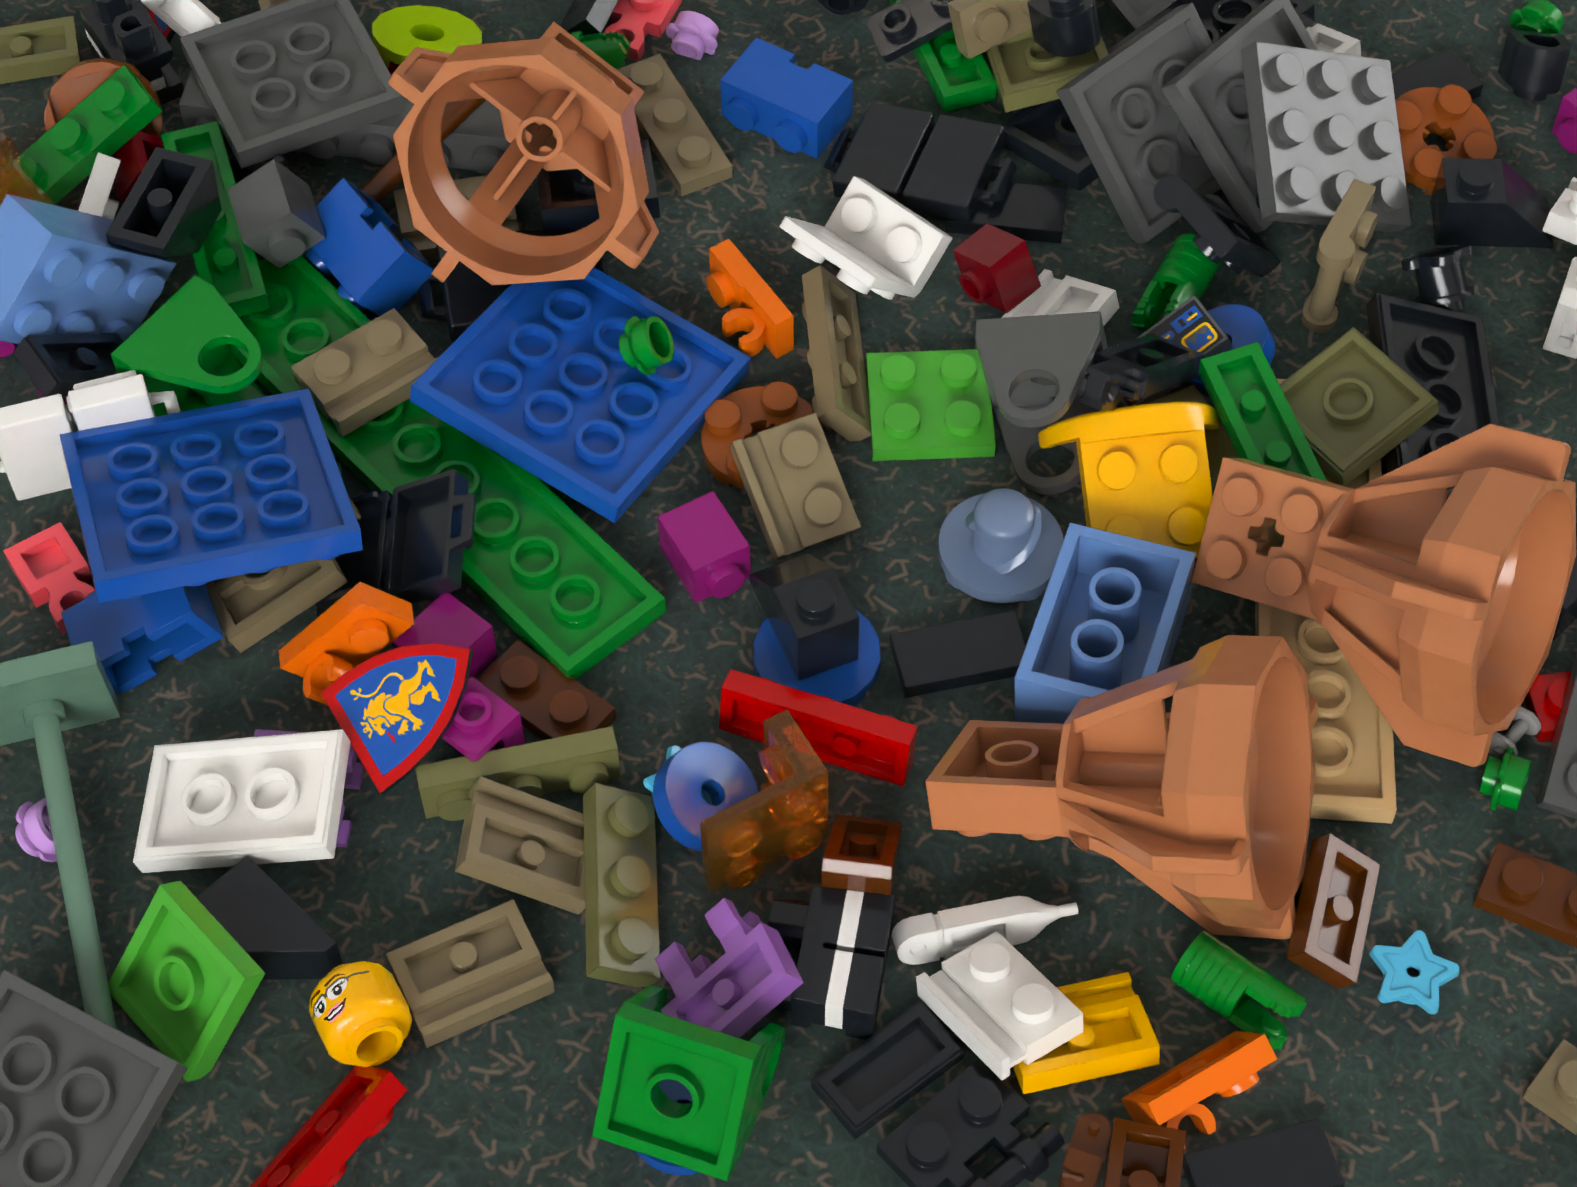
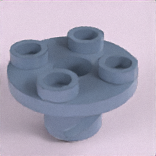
(999, 546)

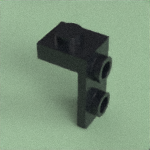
(908, 26)

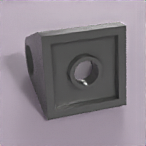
(1036, 379)

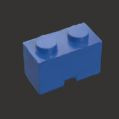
(786, 101)
(364, 253)
(144, 631)

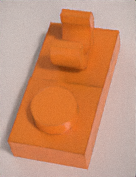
(752, 303)
(344, 637)
(1221, 1069)

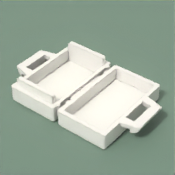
(32, 429)

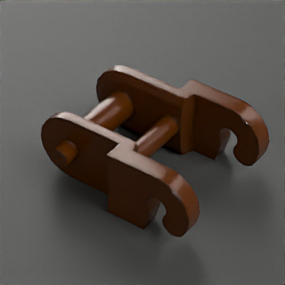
(1086, 1151)

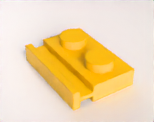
(1113, 1038)

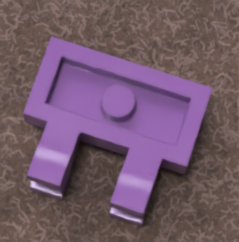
(737, 987)

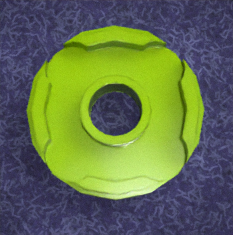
(426, 27)

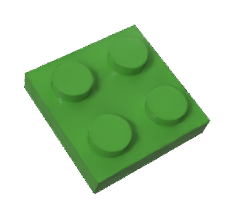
(929, 405)
(184, 980)

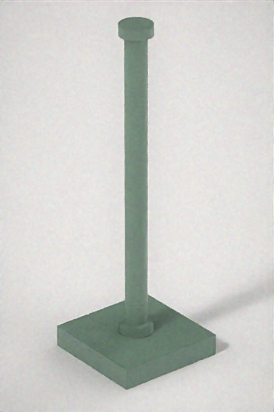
(39, 701)

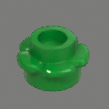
(1537, 17)
(646, 344)
(1505, 780)

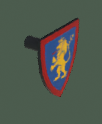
(399, 706)

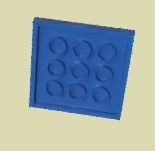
(555, 396)
(208, 495)

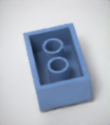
(66, 275)
(1102, 621)

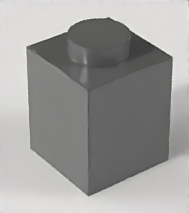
(276, 213)

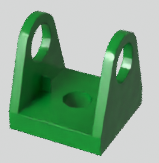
(189, 350)
(719, 1070)

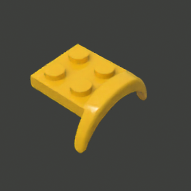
(1143, 469)

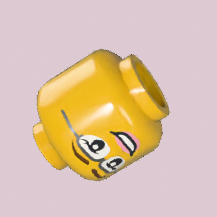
(360, 1014)

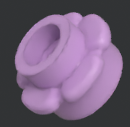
(693, 35)
(34, 830)

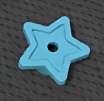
(1412, 990)

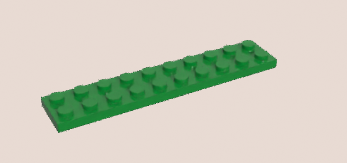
(529, 550)

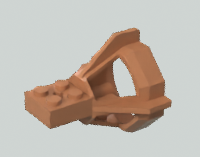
(558, 113)
(1423, 594)
(1186, 800)

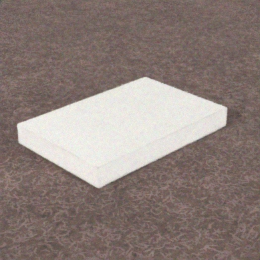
(242, 799)

